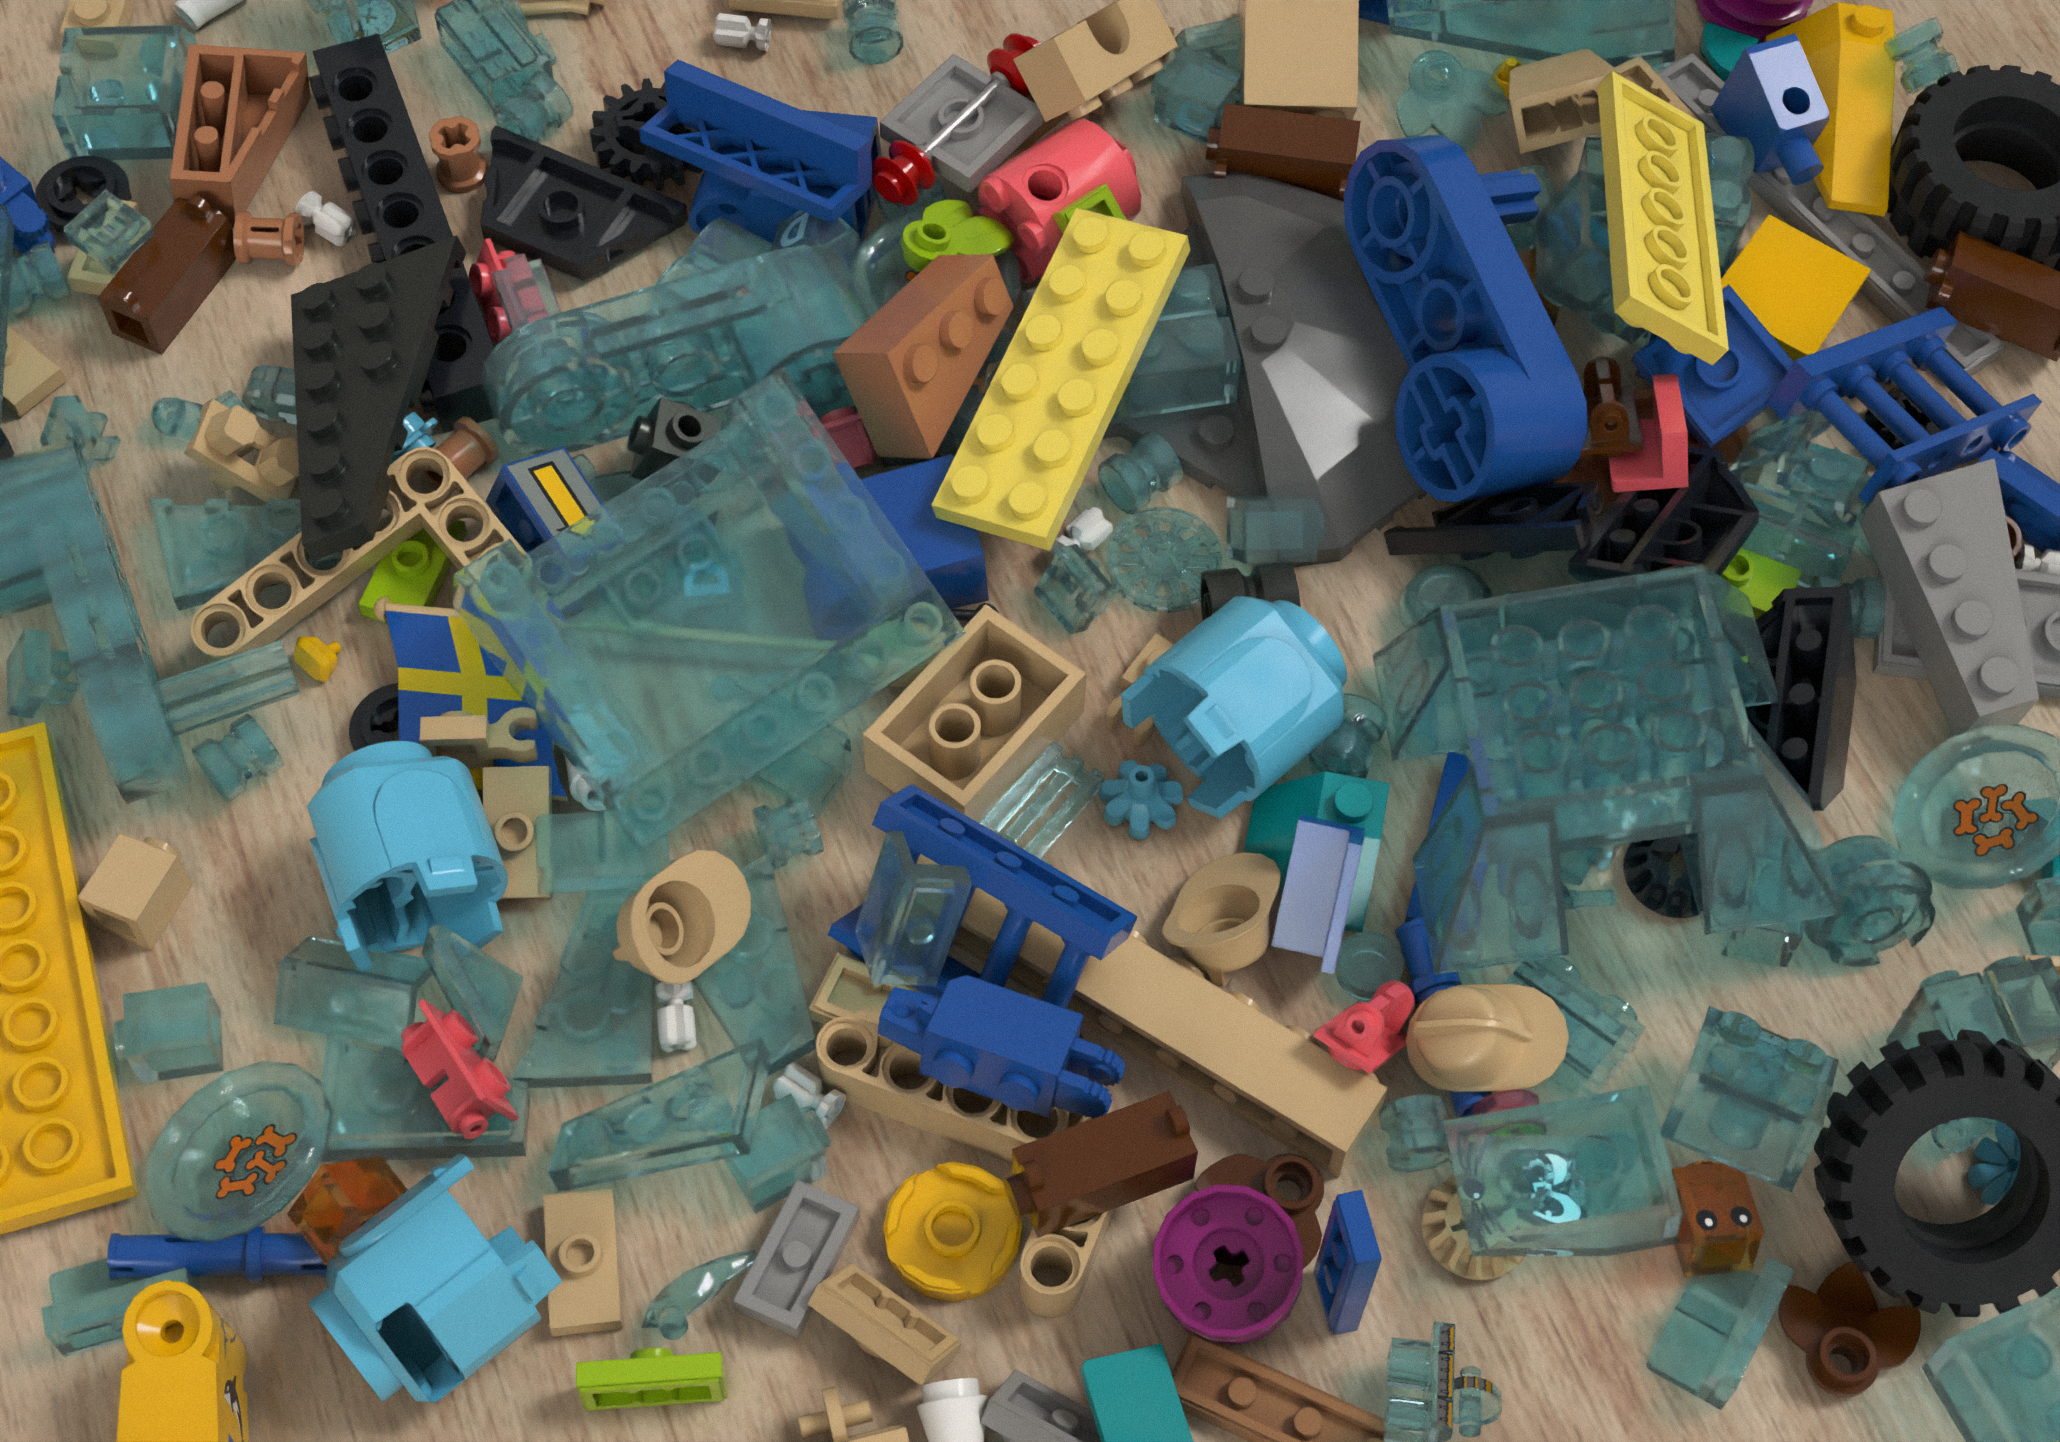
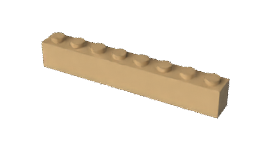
(1201, 1037)

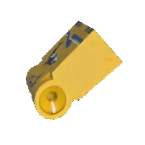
(181, 1370)

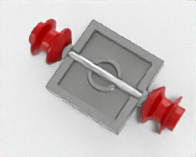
(957, 124)

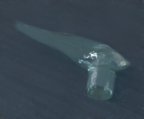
(692, 1292)

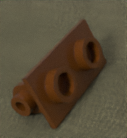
(1611, 411)

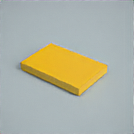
(1794, 285)

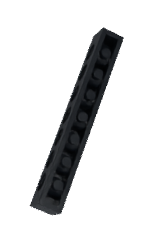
(401, 210)

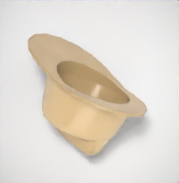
(1224, 914)
(684, 917)
(1487, 1038)

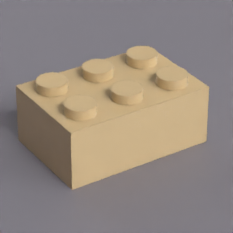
(976, 717)

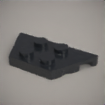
(568, 209)
(1512, 522)

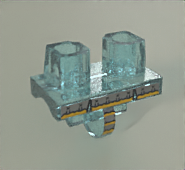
(1445, 1399)

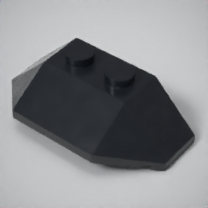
(1671, 526)
(1815, 678)

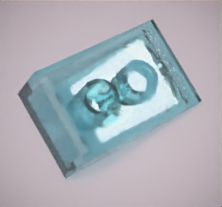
(1565, 1177)

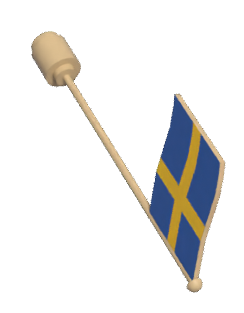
(449, 671)

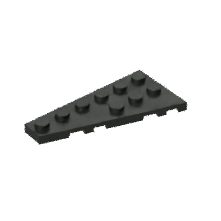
(356, 371)

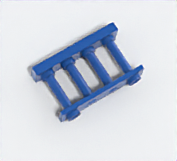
(1891, 357)
(1017, 878)

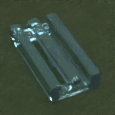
(1067, 771)

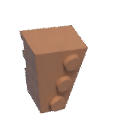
(234, 121)
(924, 352)

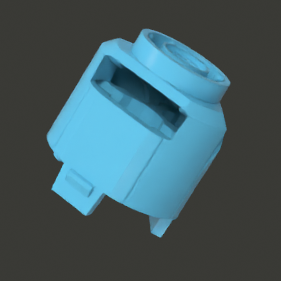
(1242, 698)
(405, 850)
(426, 1295)

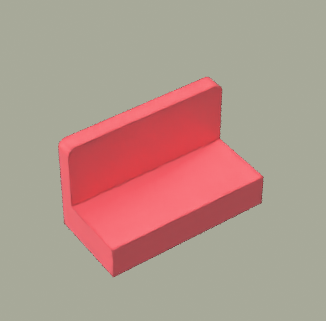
(1665, 445)

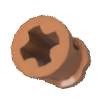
(457, 145)
(268, 238)
(466, 449)

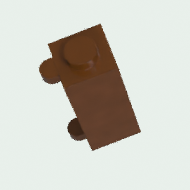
(1285, 146)
(169, 275)
(1997, 293)
(1101, 1164)

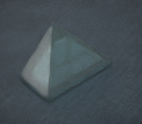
(473, 985)

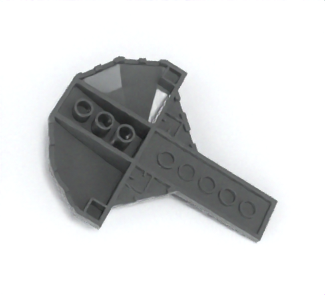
(1313, 364)

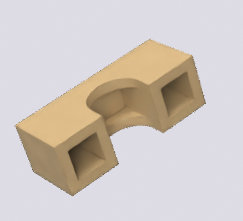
(1096, 58)

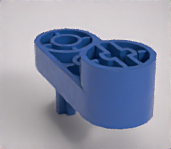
(1488, 378)

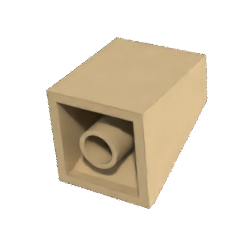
(1300, 56)

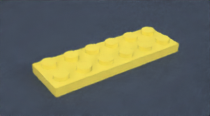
(1661, 220)
(1061, 379)

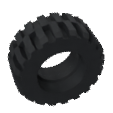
(1988, 118)
(1881, 1118)

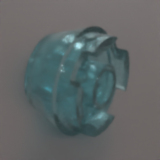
(1881, 901)

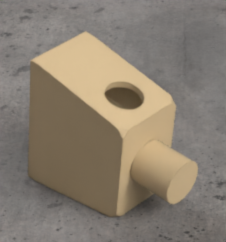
(1556, 99)

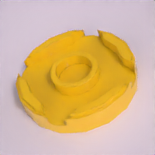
(952, 1232)

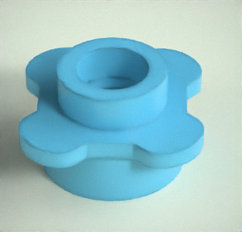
(418, 434)

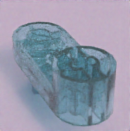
(691, 340)
(64, 554)

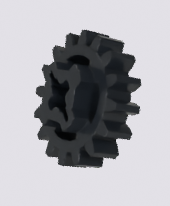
(619, 142)

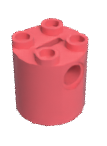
(1048, 178)

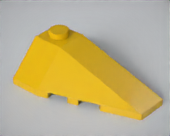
(1858, 88)

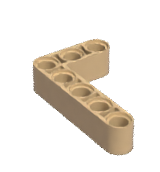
(314, 587)
(992, 1132)

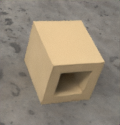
(136, 889)

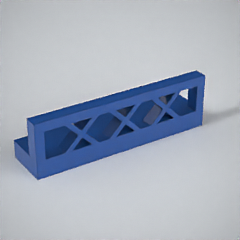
(768, 133)

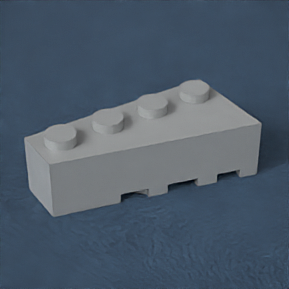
(1957, 592)

